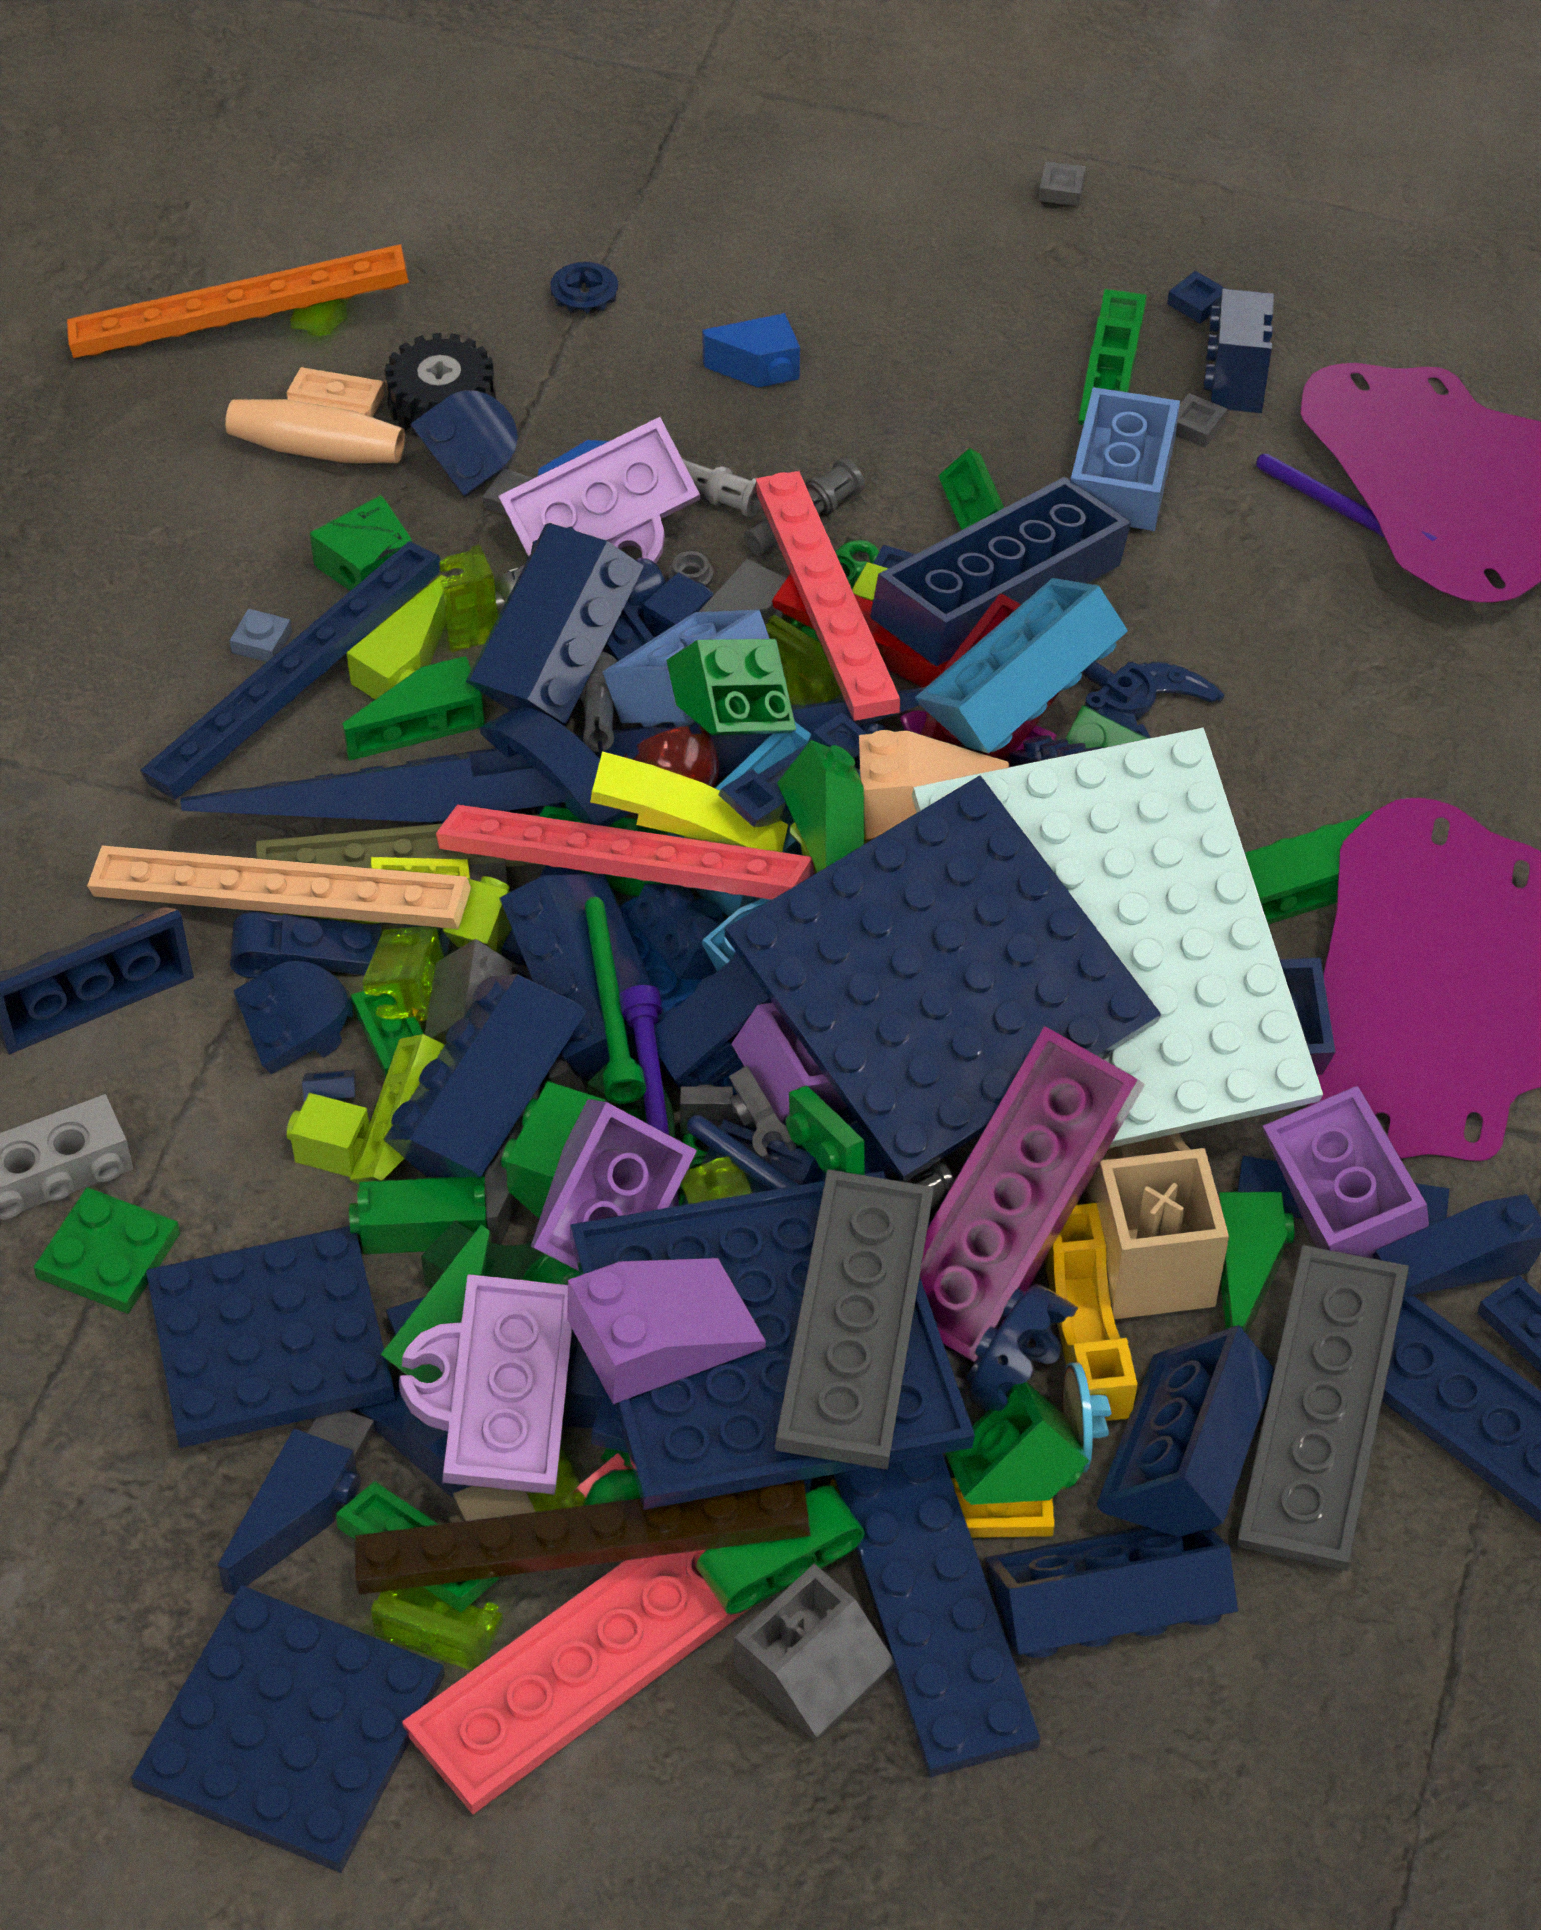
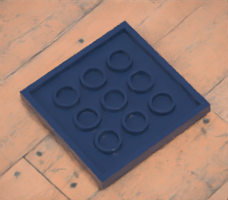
(268, 1336)
(288, 1728)

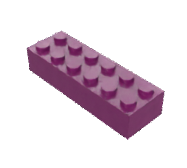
(1021, 1185)

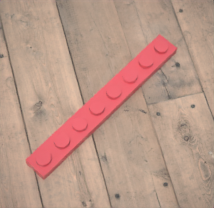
(827, 596)
(623, 852)

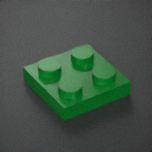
(106, 1250)

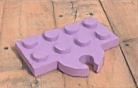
(609, 492)
(498, 1384)

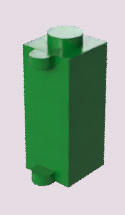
(415, 1212)

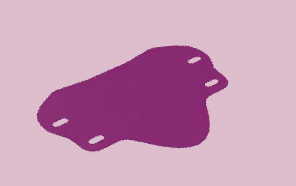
(1439, 471)
(1435, 977)

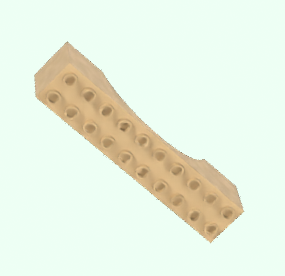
(1159, 1227)

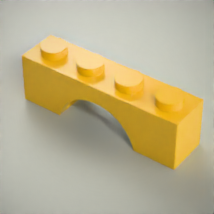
(1079, 1274)

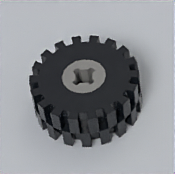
(433, 371)

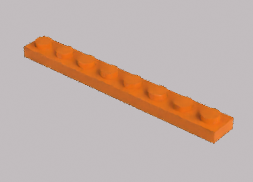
(237, 301)

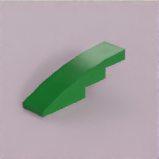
(1114, 344)

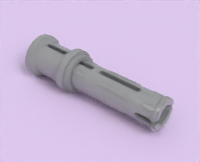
(720, 488)

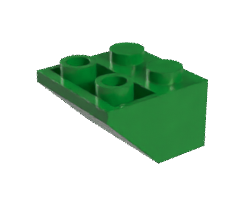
(732, 686)

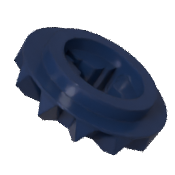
(600, 282)

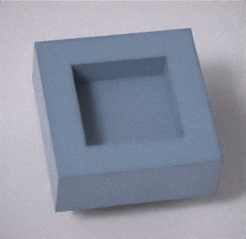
(260, 635)

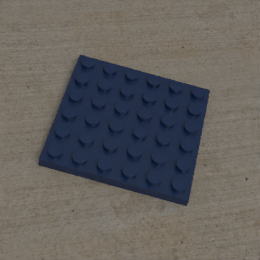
(934, 970)
(722, 1424)

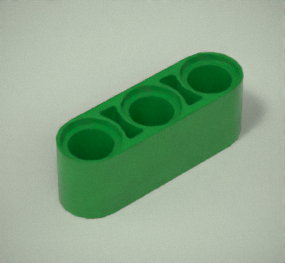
(756, 1571)

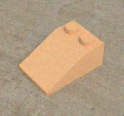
(903, 760)

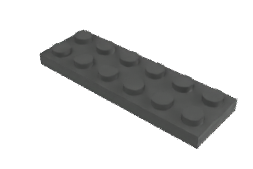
(855, 1320)
(1323, 1408)

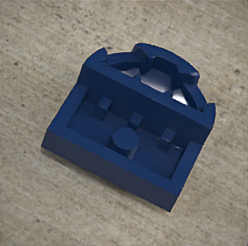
(469, 438)
(294, 1012)

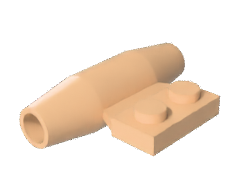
(321, 419)

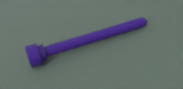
(1322, 493)
(641, 1009)

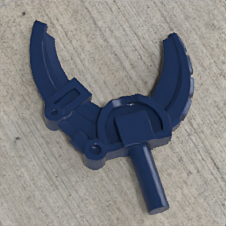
(1134, 689)

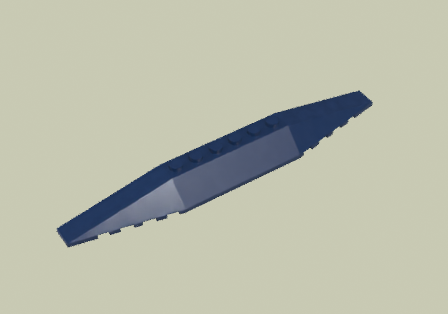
(480, 778)

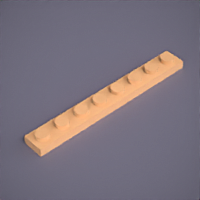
(280, 886)

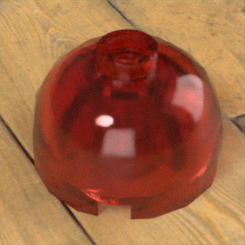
(682, 754)

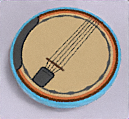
(1083, 1408)

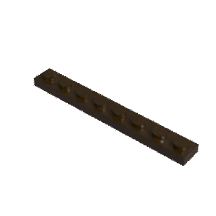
(575, 1537)

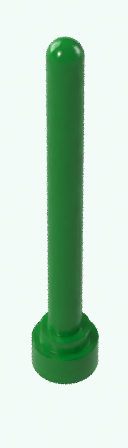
(623, 1077)

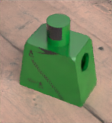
(357, 542)

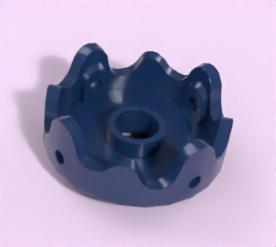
(1006, 1352)

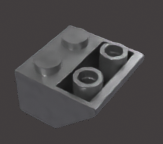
(456, 981)
(812, 1653)

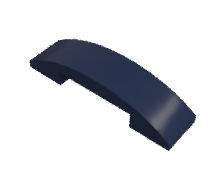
(555, 755)
(759, 796)

